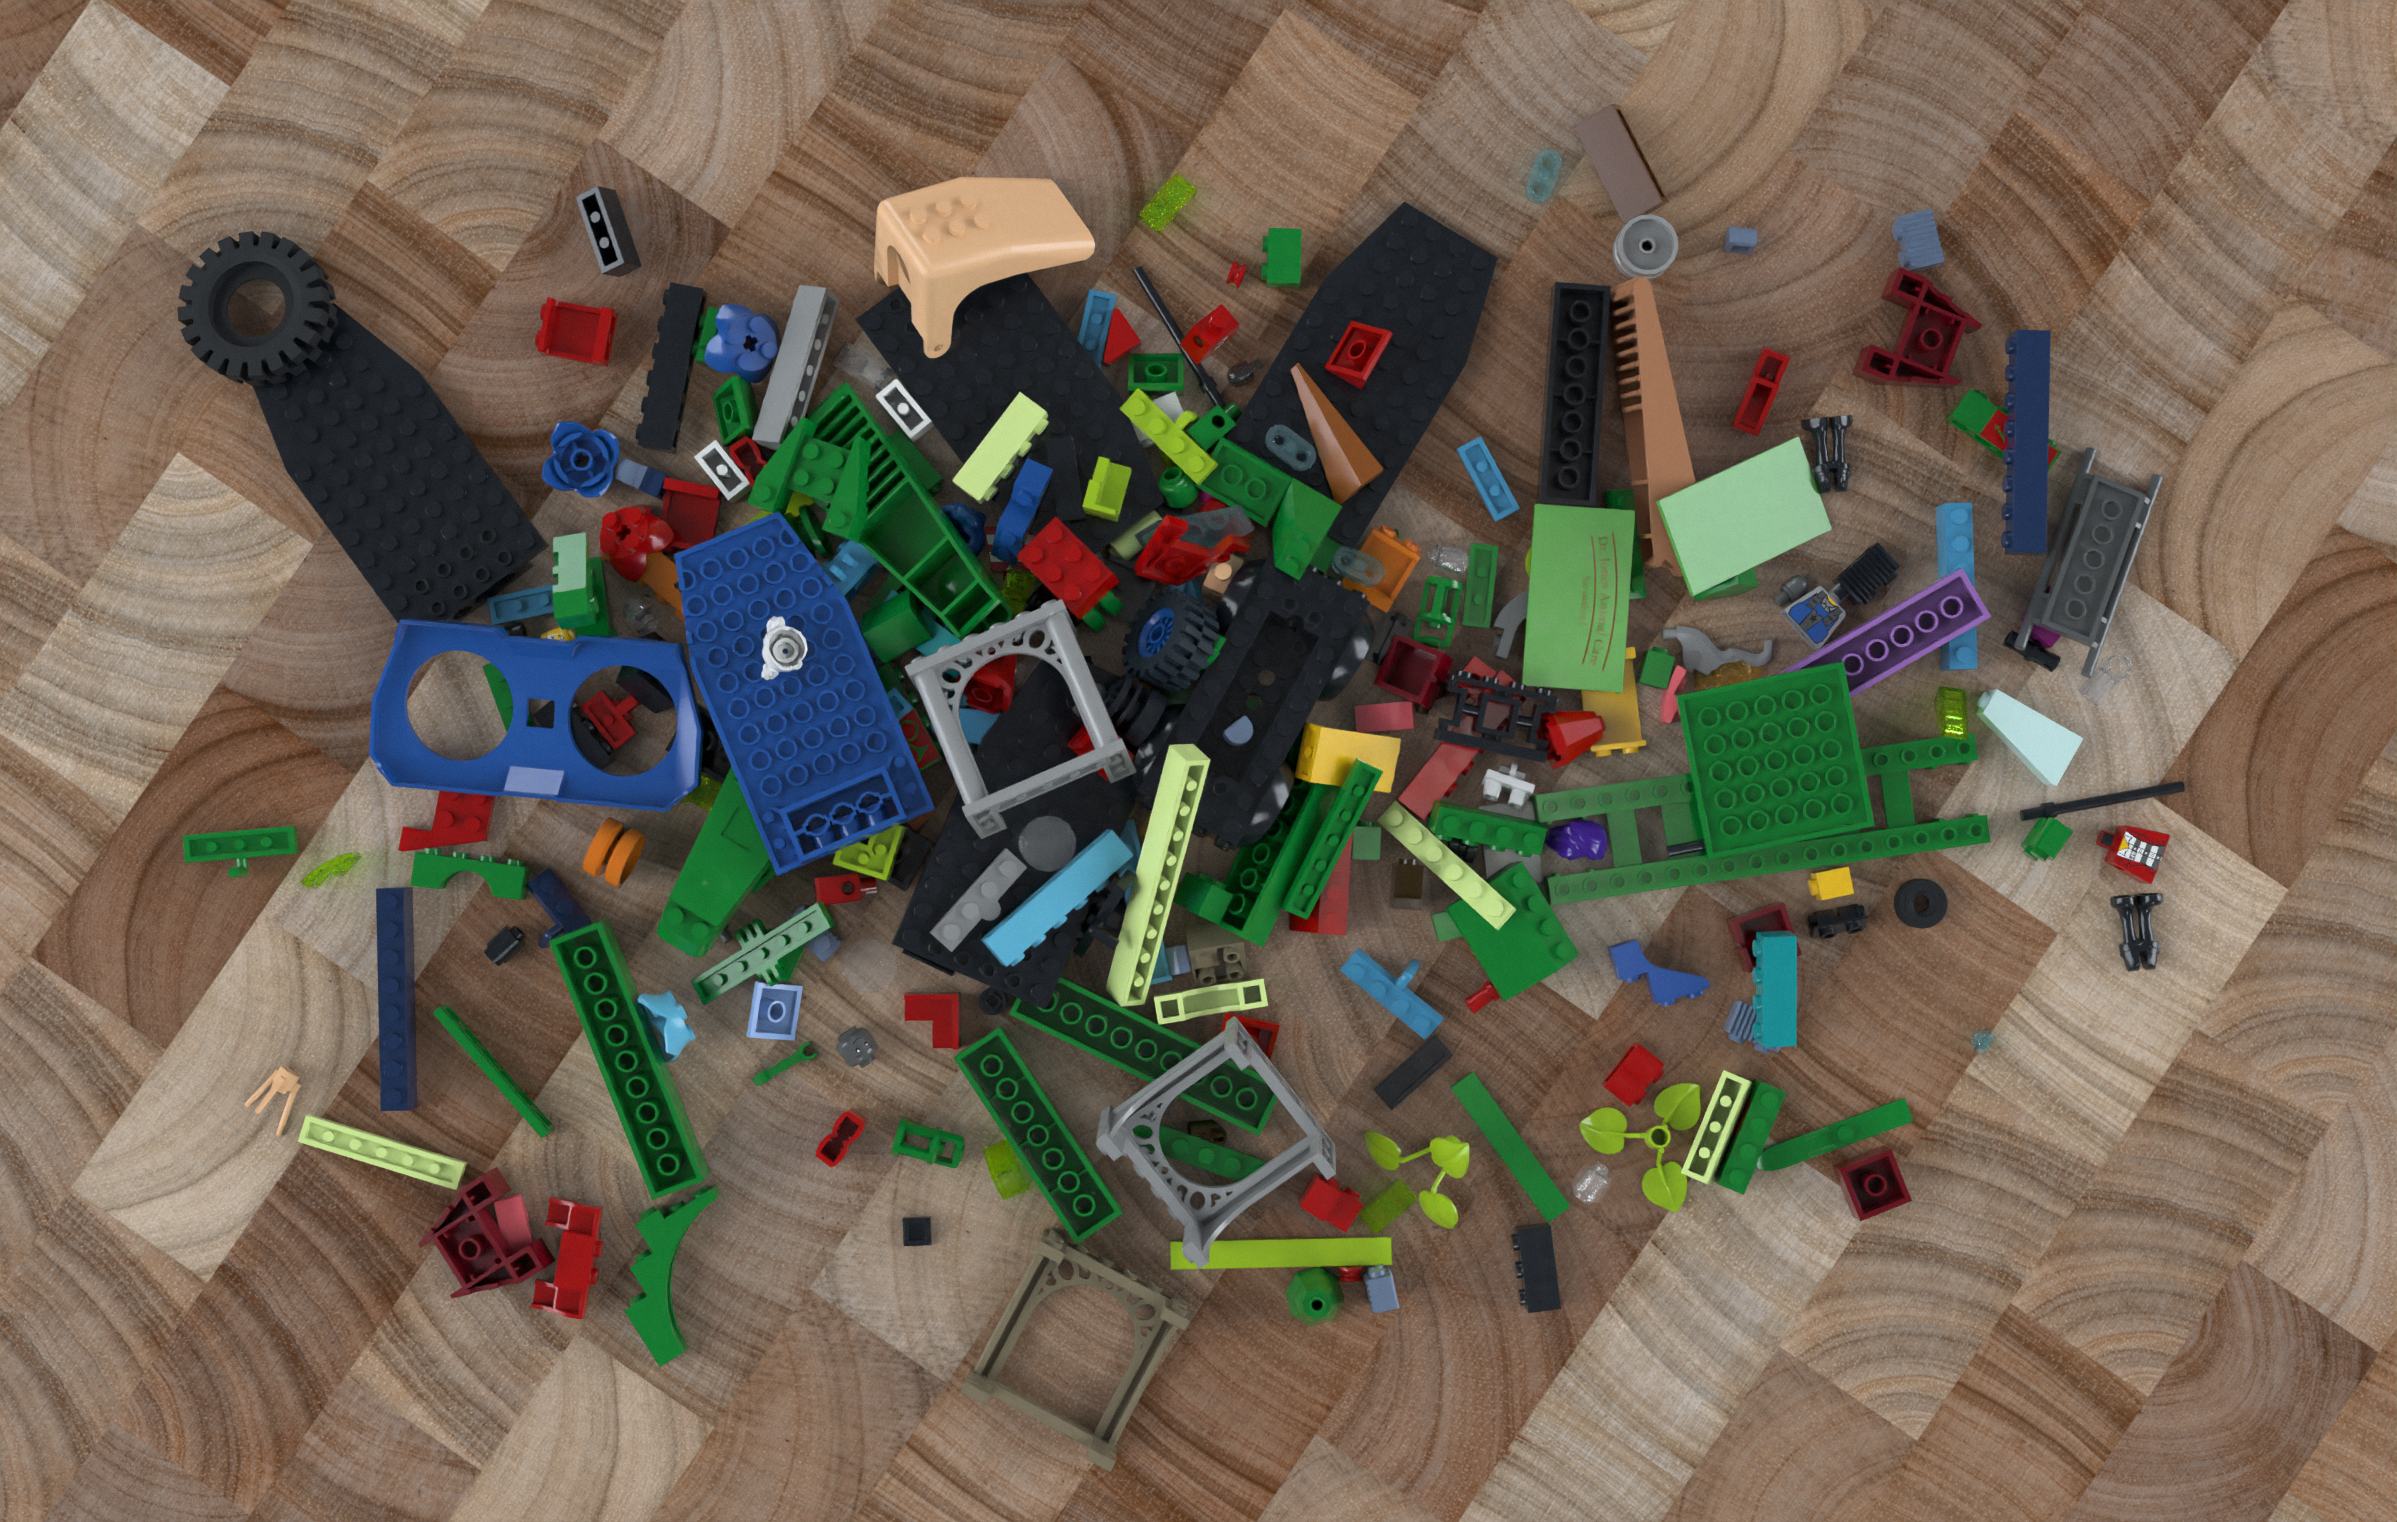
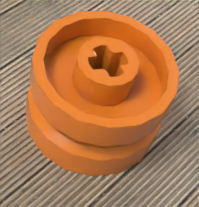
(614, 852)

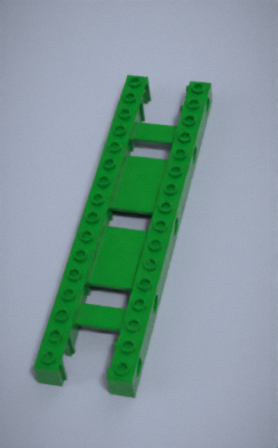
(1683, 825)

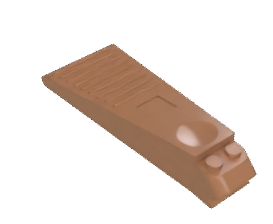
(1650, 415)

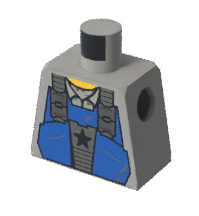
(1816, 614)

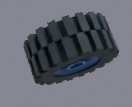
(1170, 641)

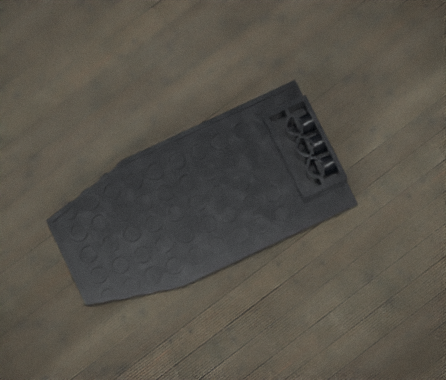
(1402, 279)
(1007, 344)
(397, 478)
(1016, 747)

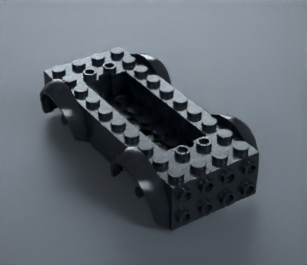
(1312, 642)

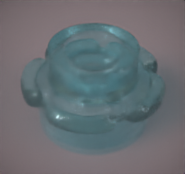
(1982, 1041)

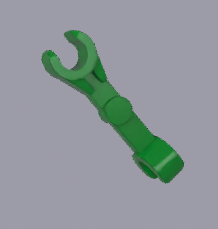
(784, 1064)

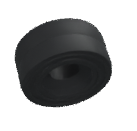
(1936, 905)

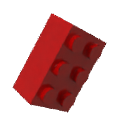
(1067, 568)

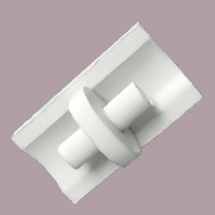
(1508, 781)

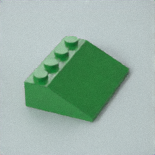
(1528, 943)

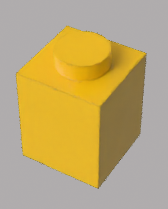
(1831, 883)

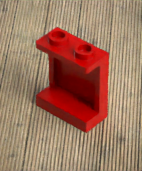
(576, 332)
(690, 512)

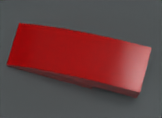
(1760, 390)

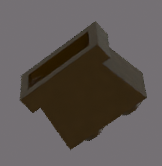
(1406, 885)

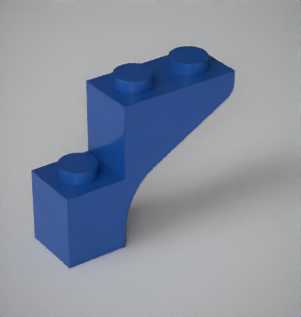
(1020, 511)
(1663, 983)

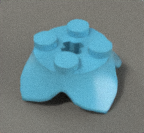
(668, 1022)

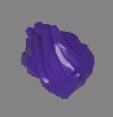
(1578, 840)

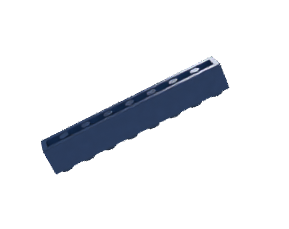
(2026, 442)
(396, 999)

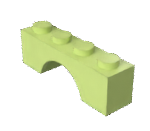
(1210, 1000)

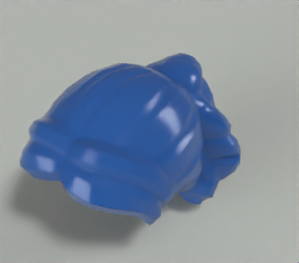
(968, 523)

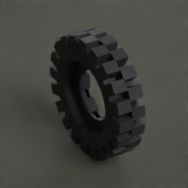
(291, 342)

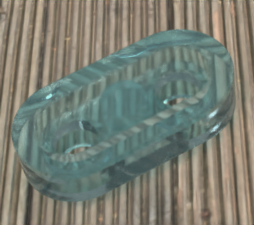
(1543, 177)
(1292, 446)
(1357, 563)

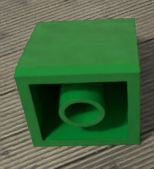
(1301, 527)

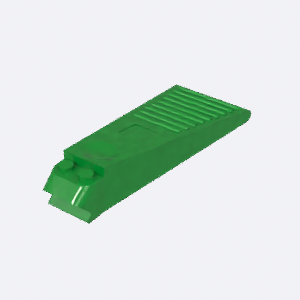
(908, 526)
(716, 875)

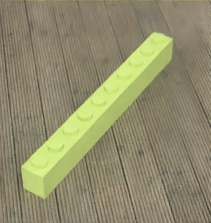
(1157, 874)

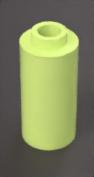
(1127, 545)

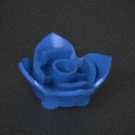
(726, 349)
(569, 443)

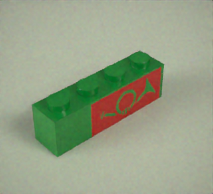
(1985, 423)
(915, 726)

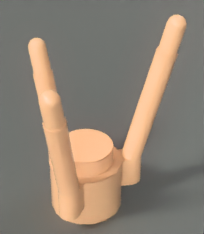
(281, 1081)

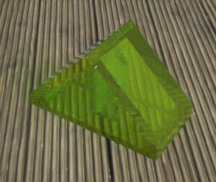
(1005, 1169)

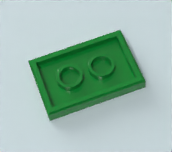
(1246, 482)

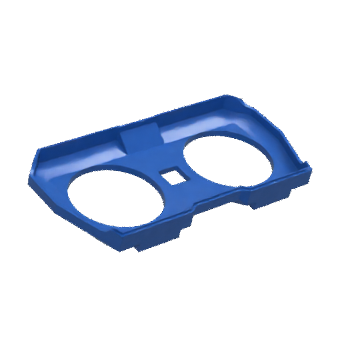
(534, 758)

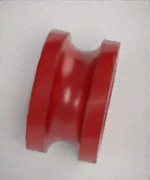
(1236, 274)
(1350, 1273)

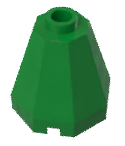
(1312, 1285)

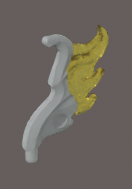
(1713, 665)

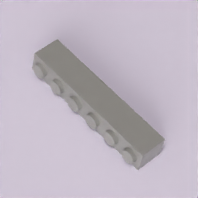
(796, 365)

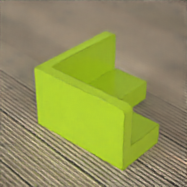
(1106, 490)
(877, 857)

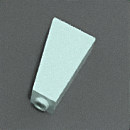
(2033, 738)

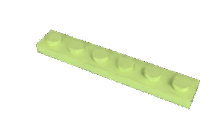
(1446, 865)
(382, 1152)

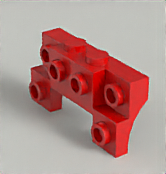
(576, 1258)

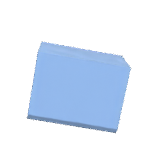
(774, 1011)

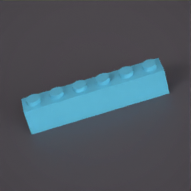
(1057, 898)

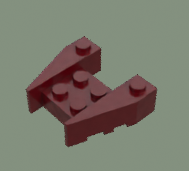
(1925, 339)
(476, 1245)

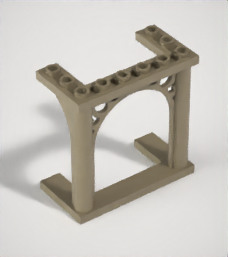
(1170, 1315)

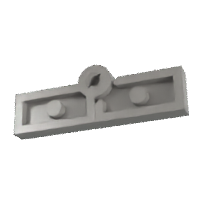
(979, 900)

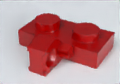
(612, 717)

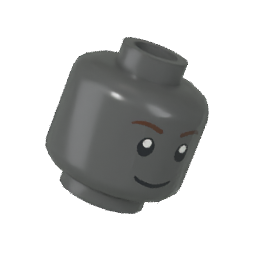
(856, 1047)

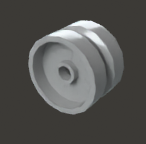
(1640, 232)

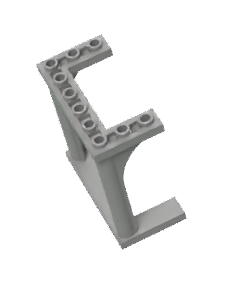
(927, 676)
(1204, 1224)

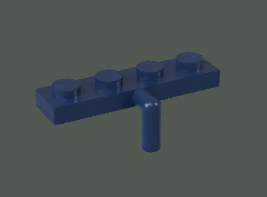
(558, 905)

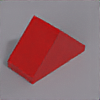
(1121, 339)

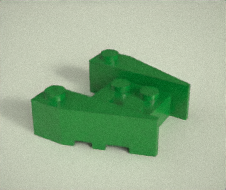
(820, 473)
(581, 588)

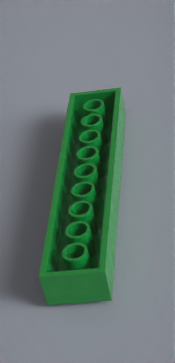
(1148, 1051)
(629, 1058)

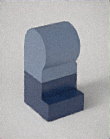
(641, 478)

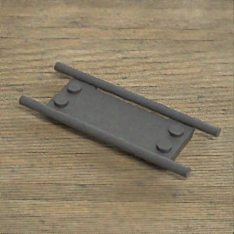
(2093, 562)

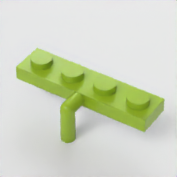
(1170, 435)

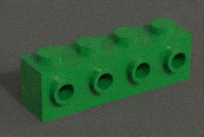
(1487, 827)

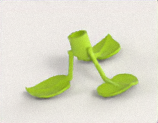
(1681, 1109)
(1445, 1152)

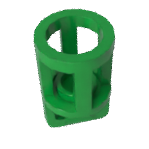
(1436, 617)
(935, 1145)

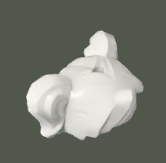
(775, 641)

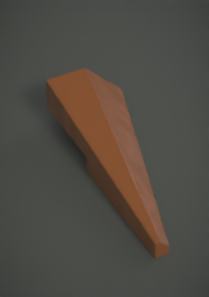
(1343, 455)

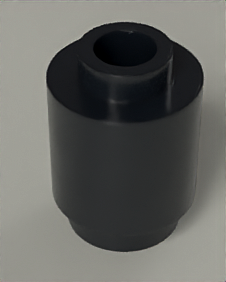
(505, 945)

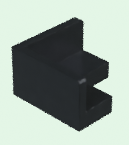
(1134, 587)
(645, 686)

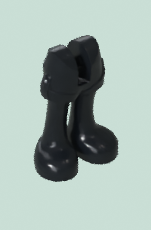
(1824, 466)
(2145, 943)

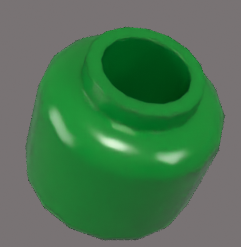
(1177, 488)

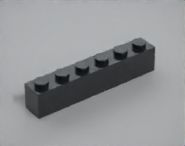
(671, 369)

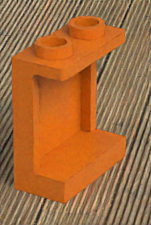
(1398, 560)

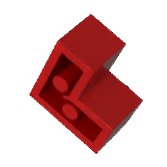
(1330, 1202)

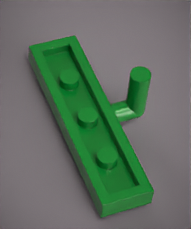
(1623, 501)
(240, 846)

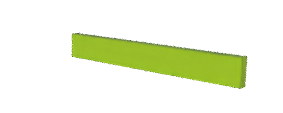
(1290, 1252)

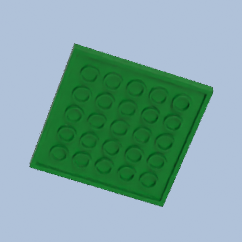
(1775, 760)

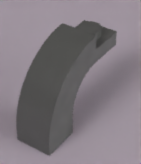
(1507, 622)

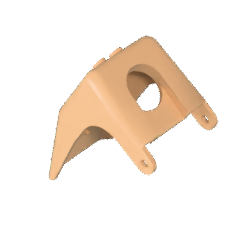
(969, 234)

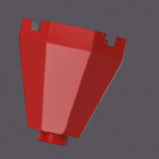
(991, 685)
(1569, 734)

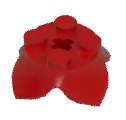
(629, 538)

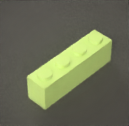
(1001, 448)
(1717, 1128)

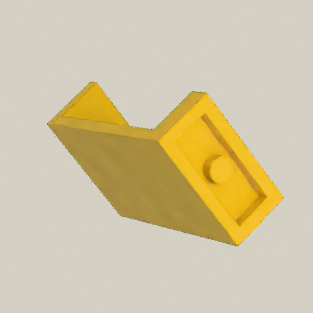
(1618, 712)
(1330, 753)

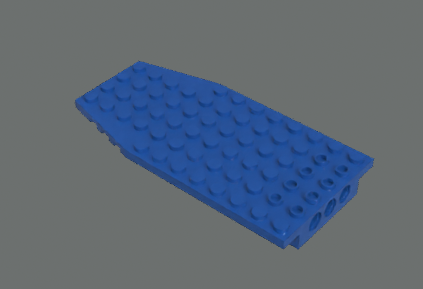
(815, 742)

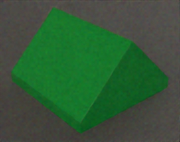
(1156, 374)
(735, 410)
(895, 626)

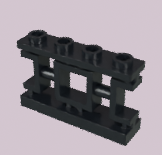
(1492, 738)

